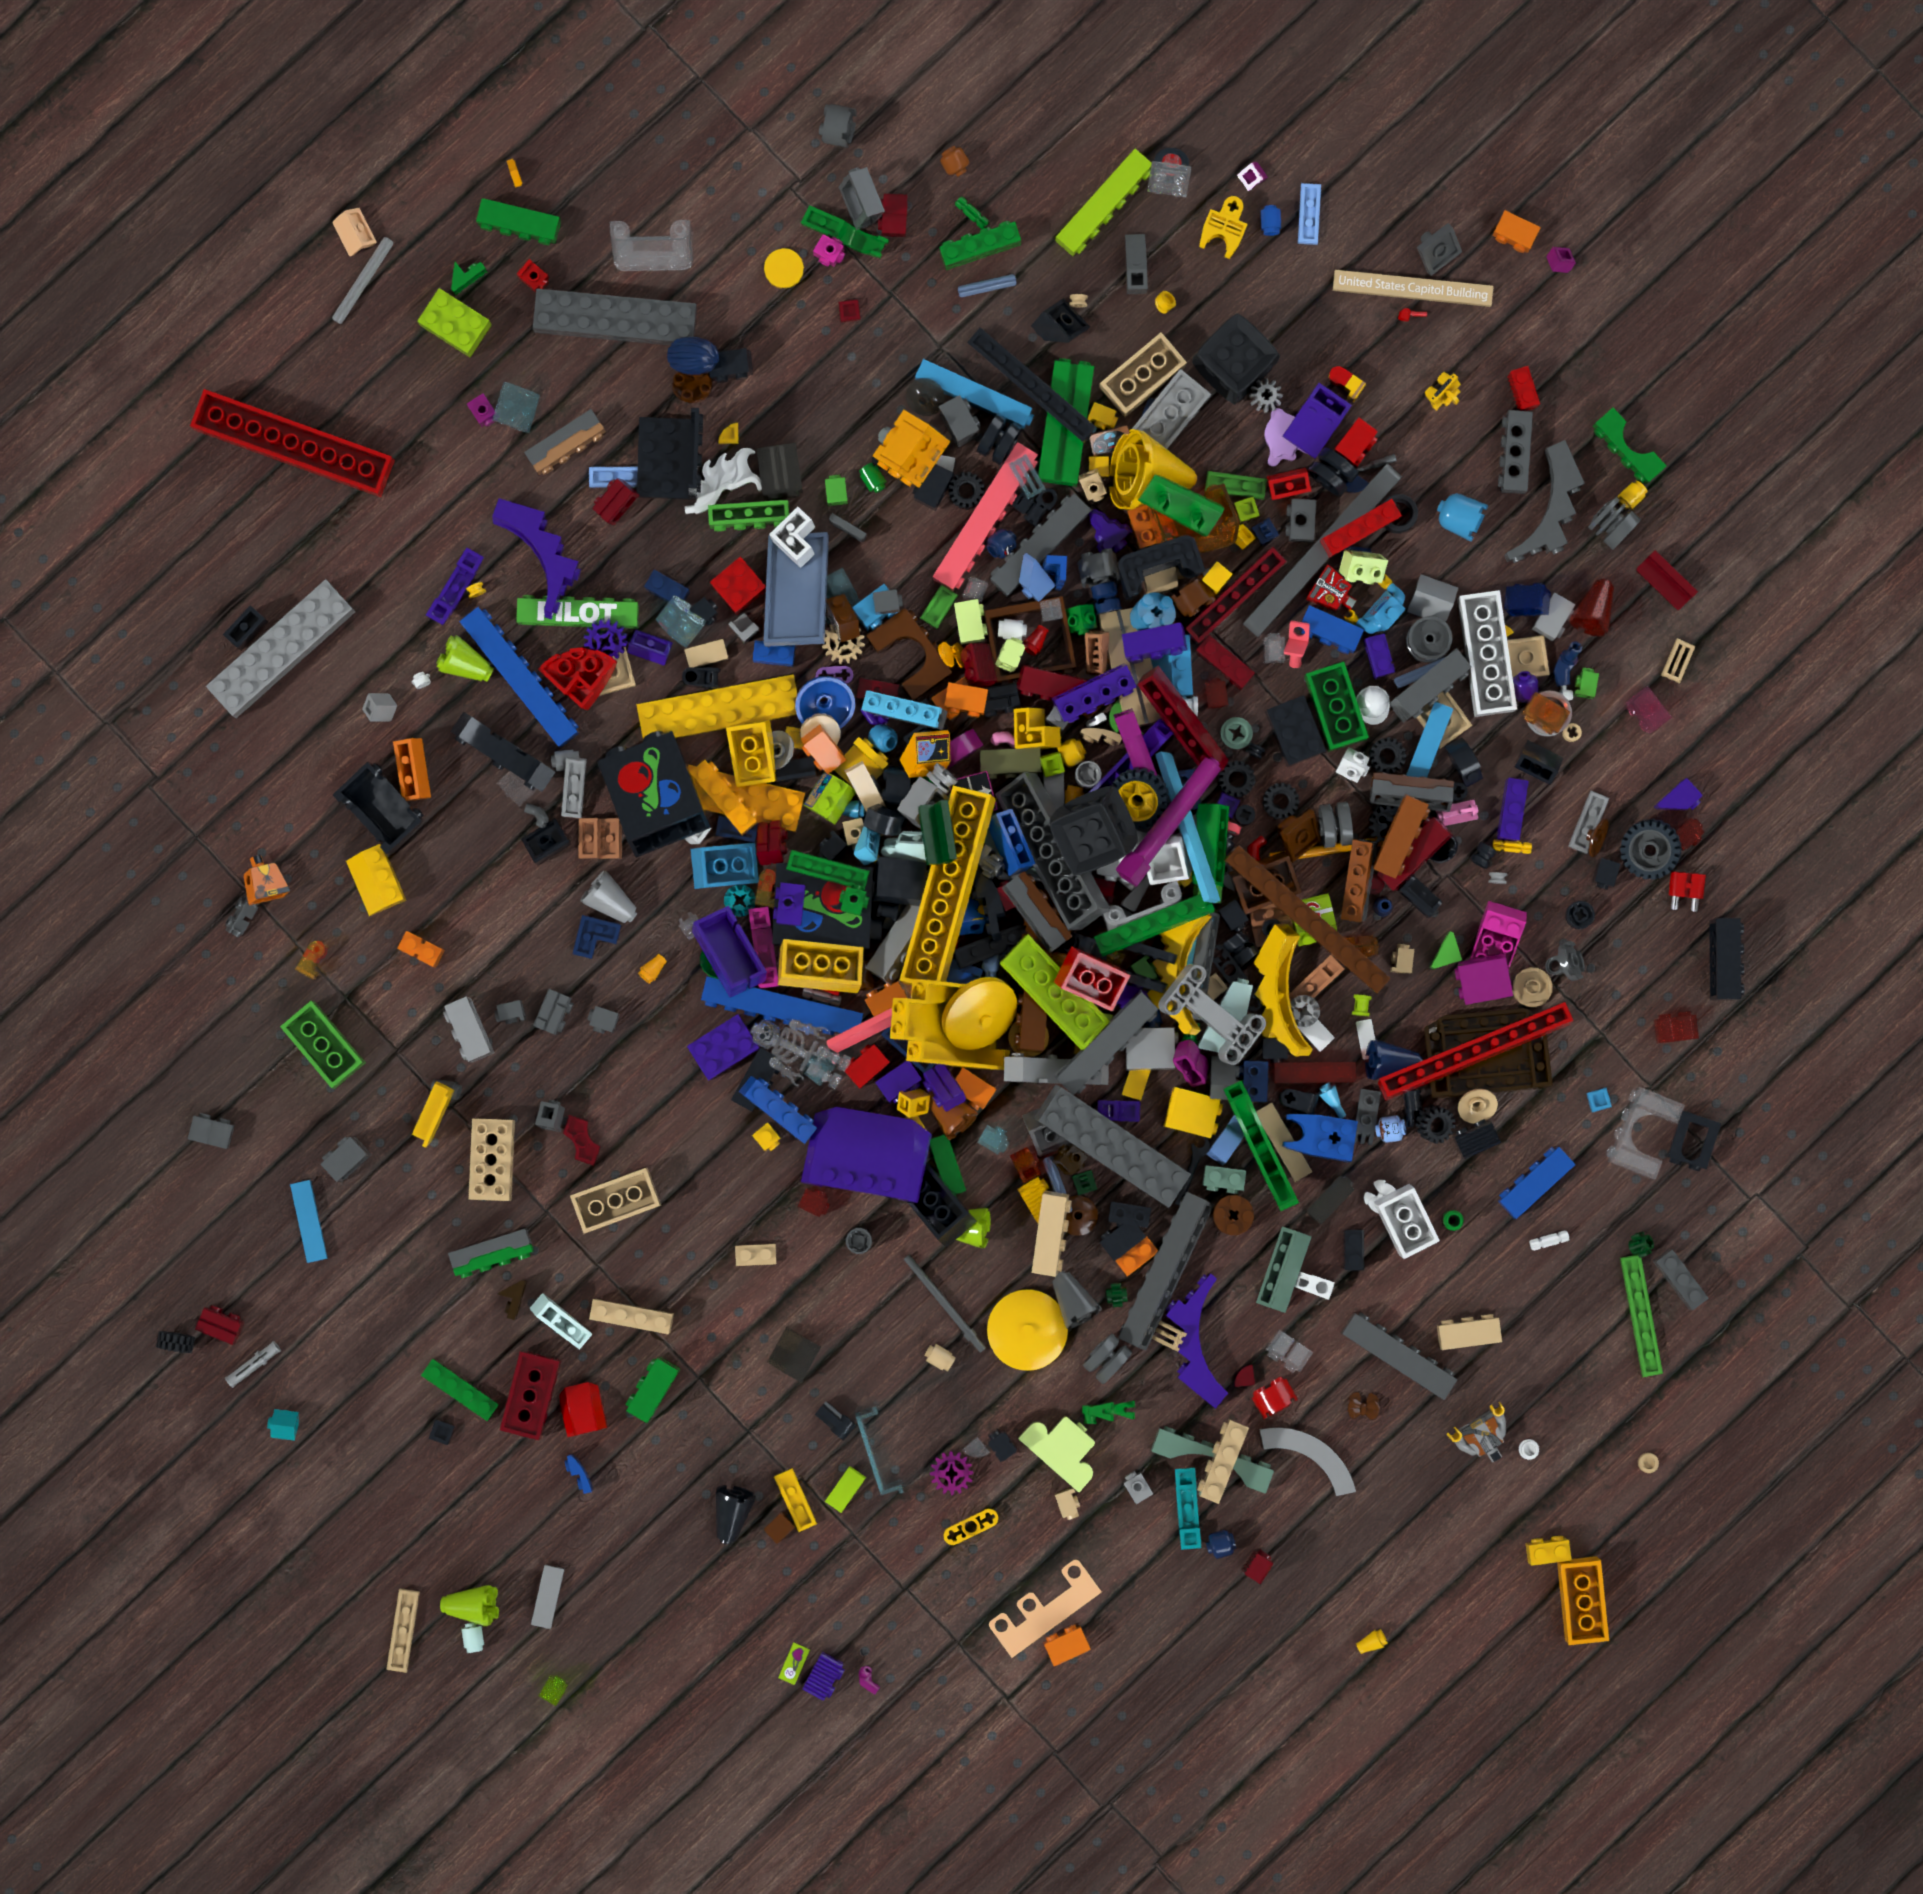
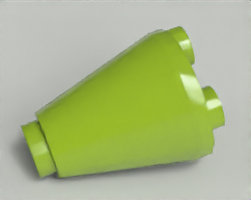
(463, 661)
(472, 1605)

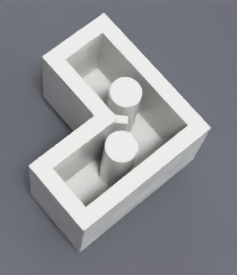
(790, 537)

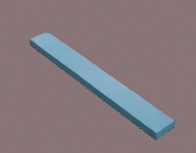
(1189, 831)

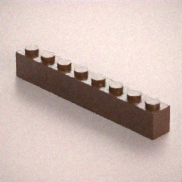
(1031, 1016)

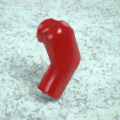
(1253, 848)

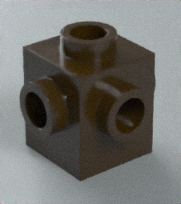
(1069, 1159)

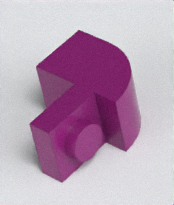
(963, 747)

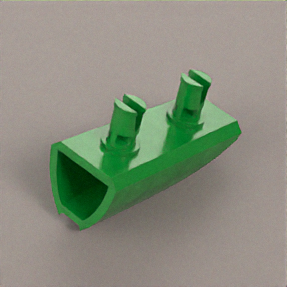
(1182, 504)

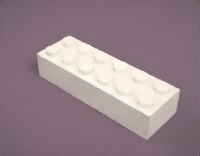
(1487, 653)

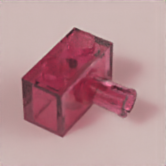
(1647, 710)

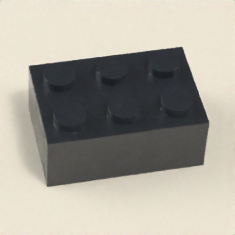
(1295, 731)

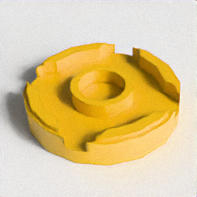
(783, 268)

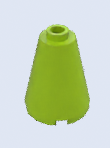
(976, 1233)

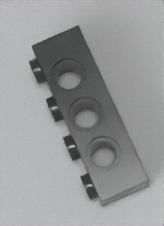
(1522, 421)

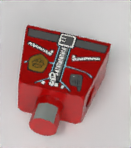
(1331, 591)

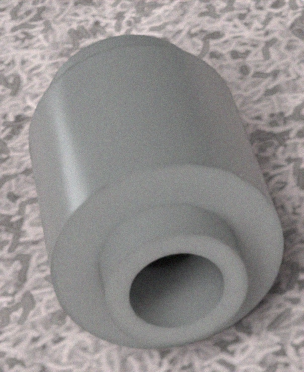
(559, 758)

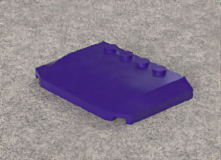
(867, 1153)

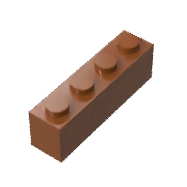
(1400, 836)

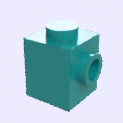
(283, 1424)

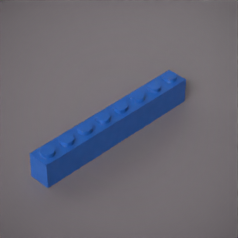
(518, 676)
(781, 1006)

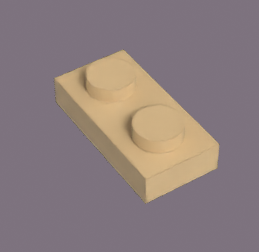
(755, 1254)

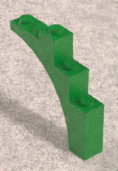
(1260, 1146)

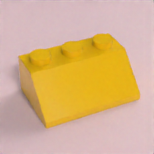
(375, 880)

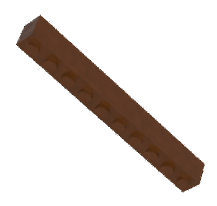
(1307, 919)

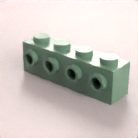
(1283, 1269)

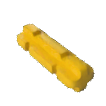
(1512, 846)

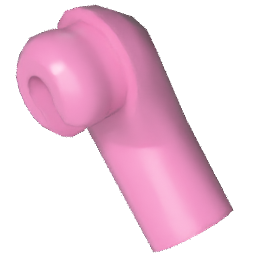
(1003, 737)

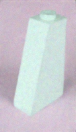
(1236, 1004)

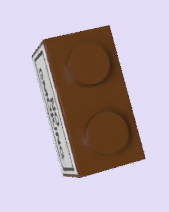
(842, 618)

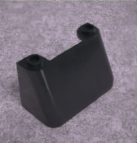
(1175, 552)
(379, 807)

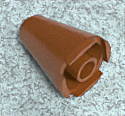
(954, 1120)

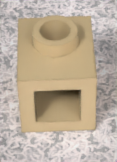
(852, 831)

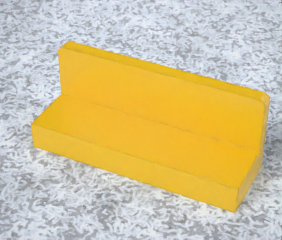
(433, 1112)

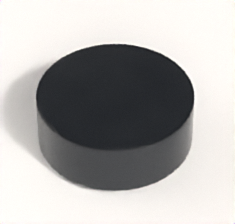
(1268, 925)

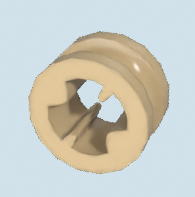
(1078, 300)
(1566, 734)

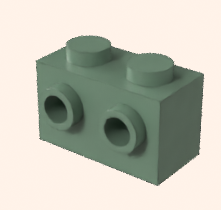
(1226, 1178)

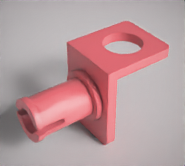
(1297, 643)

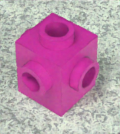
(829, 244)

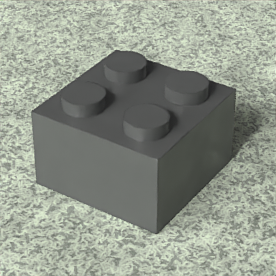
(959, 421)
(345, 1158)

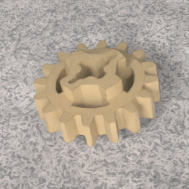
(836, 654)

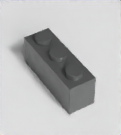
(1680, 1279)

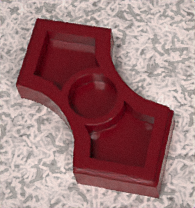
(585, 1148)

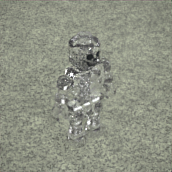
(768, 1035)

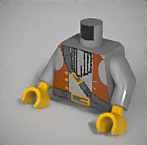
(1482, 1434)

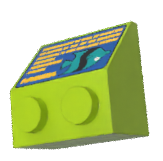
(829, 797)

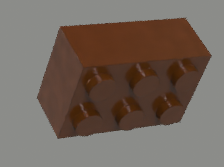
(1280, 867)

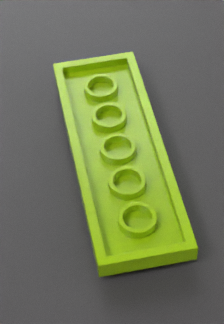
(1036, 975)

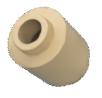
(939, 1357)

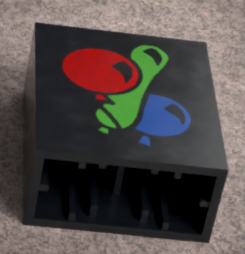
(653, 793)
(823, 915)

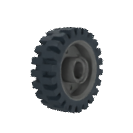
(1662, 838)

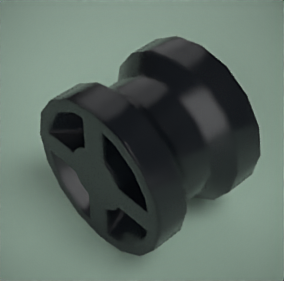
(1242, 813)

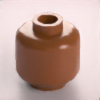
(954, 161)

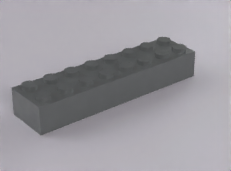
(613, 317)
(1074, 896)
(1112, 1146)

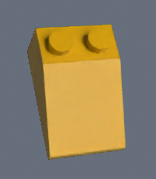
(752, 752)

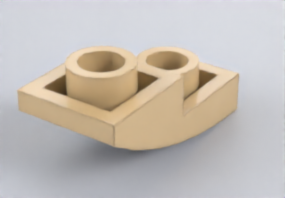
(1094, 734)

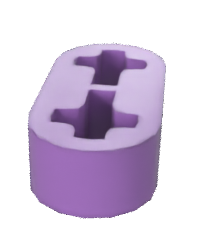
(836, 670)

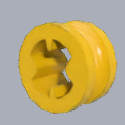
(476, 590)

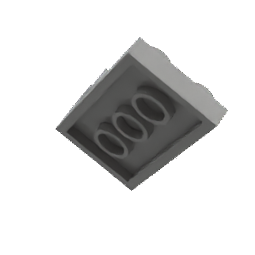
(1173, 409)

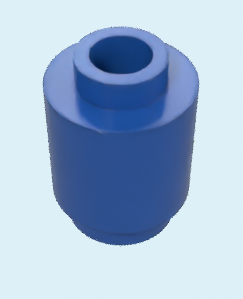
(1271, 220)

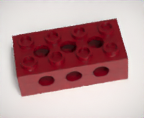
(517, 1400)

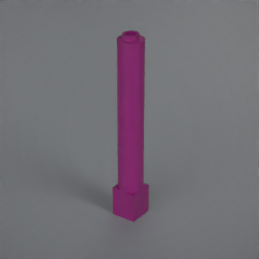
(1134, 742)
(1136, 863)

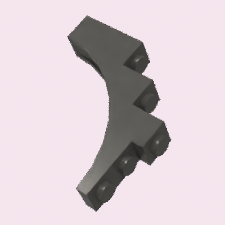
(1564, 479)

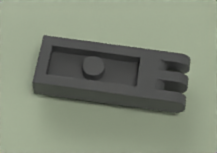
(1367, 1115)

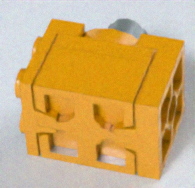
(910, 449)

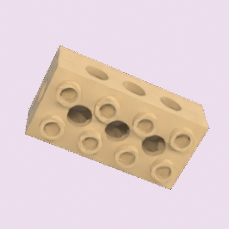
(504, 1153)

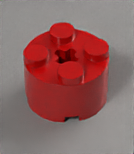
(1274, 1398)

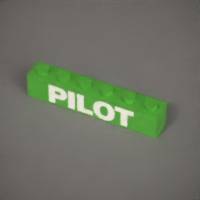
(578, 612)

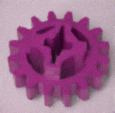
(960, 1472)

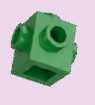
(1081, 619)
(853, 908)

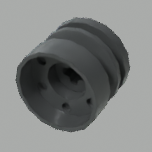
(1614, 523)

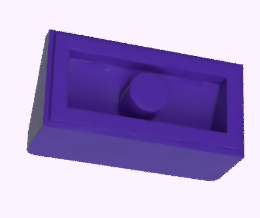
(649, 647)

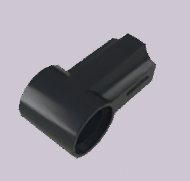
(838, 1422)

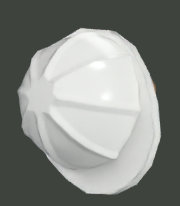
(1373, 704)

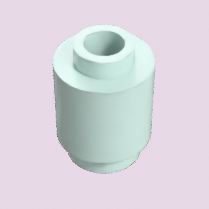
(472, 1637)

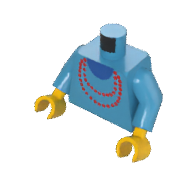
(1384, 610)

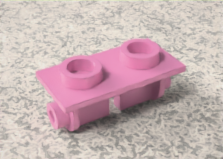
(1459, 813)

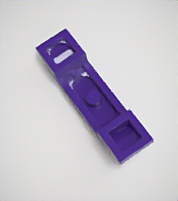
(455, 587)

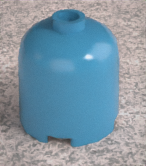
(1461, 515)

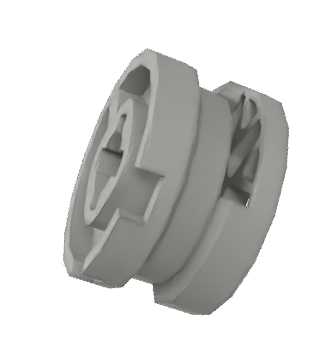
(942, 778)

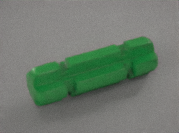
(971, 212)

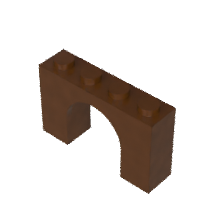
(904, 627)

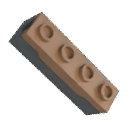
(565, 442)

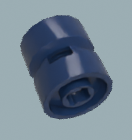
(1106, 598)

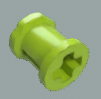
(1361, 1005)

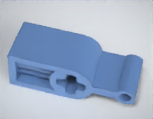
(1226, 1142)

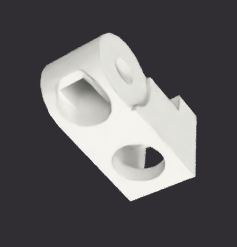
(1315, 1285)

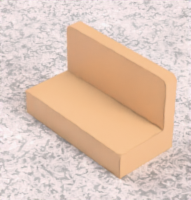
(354, 231)

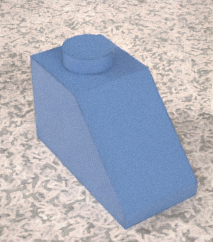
(1034, 579)

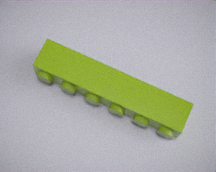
(1104, 202)

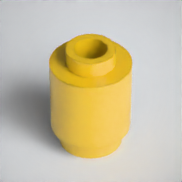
(1632, 495)

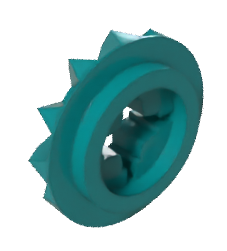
(740, 890)

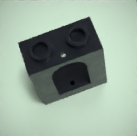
(1676, 1145)

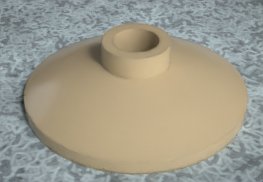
(1483, 1109)

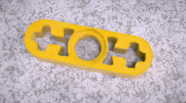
(954, 1528)

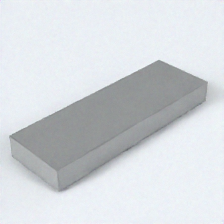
(574, 787)
(1589, 818)
(547, 1596)

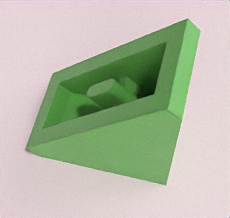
(1447, 953)

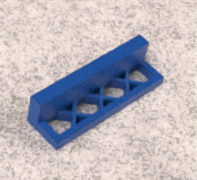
(1056, 566)

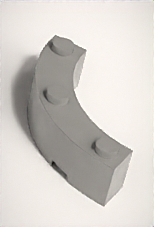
(1042, 1070)

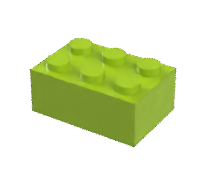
(454, 322)

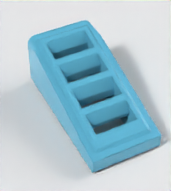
(867, 847)

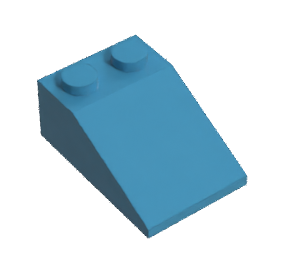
(724, 865)

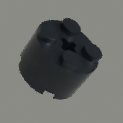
(897, 785)

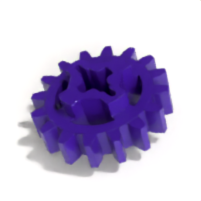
(599, 635)

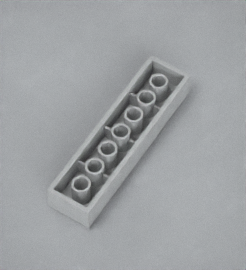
(280, 649)

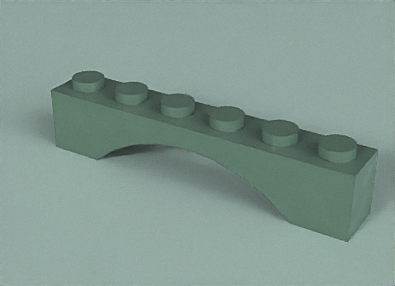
(1173, 1445)

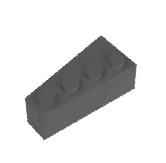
(1427, 688)

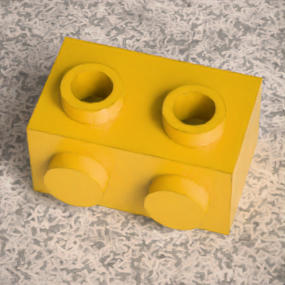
(1548, 1551)

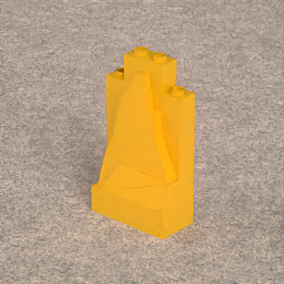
(920, 1024)

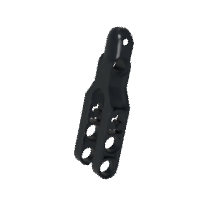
(1090, 946)

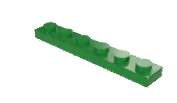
(1153, 924)

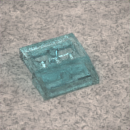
(516, 407)
(679, 621)

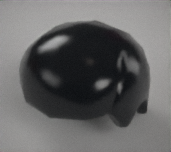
(1446, 852)

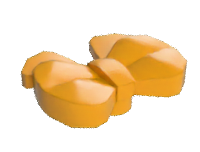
(949, 652)

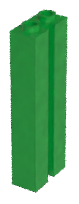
(1060, 447)

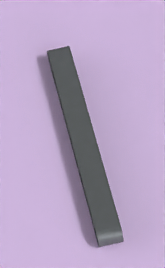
(1317, 556)

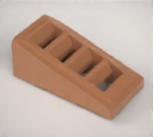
(1102, 651)

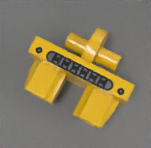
(1447, 392)

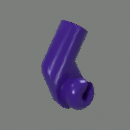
(875, 719)

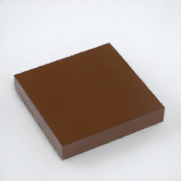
(1301, 835)

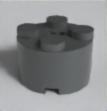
(838, 125)
(1098, 568)

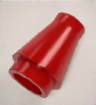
(1034, 642)

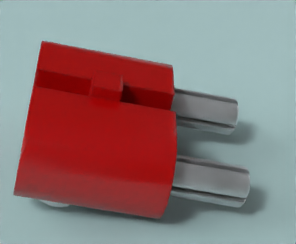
(1686, 885)

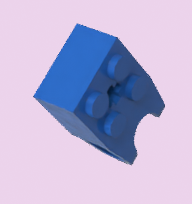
(1316, 1135)

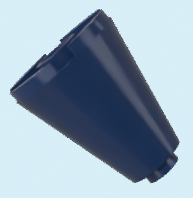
(1387, 1059)

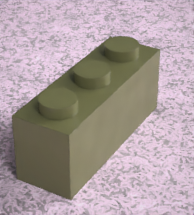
(1010, 762)

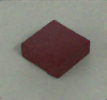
(849, 310)

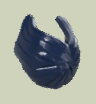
(692, 355)

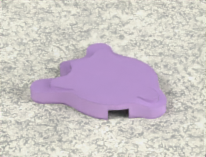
(1279, 447)

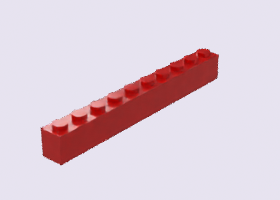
(1475, 1051)

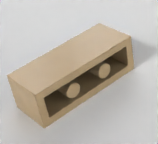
(1469, 1332)

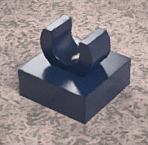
(1265, 531)

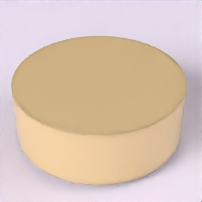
(1648, 1462)

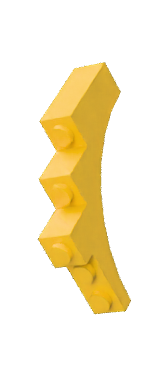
(1179, 942)
(1273, 991)

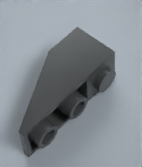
(1136, 264)

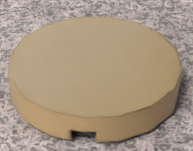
(826, 721)
(1532, 987)

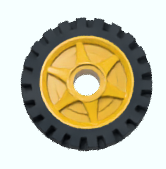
(1151, 790)

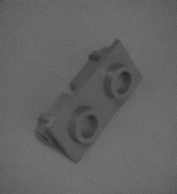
(236, 921)

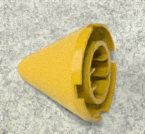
(1136, 462)

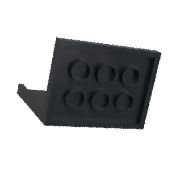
(669, 457)

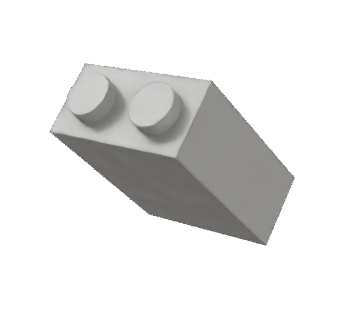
(1152, 1050)

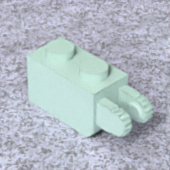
(906, 847)

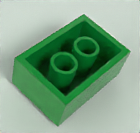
(652, 1389)

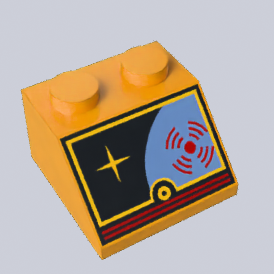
(925, 751)

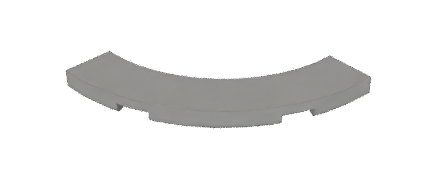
(1314, 1449)

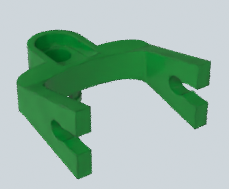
(1102, 1411)

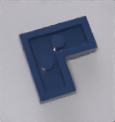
(592, 930)

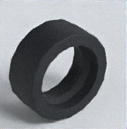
(1413, 513)

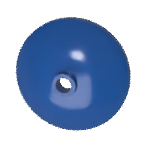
(839, 701)

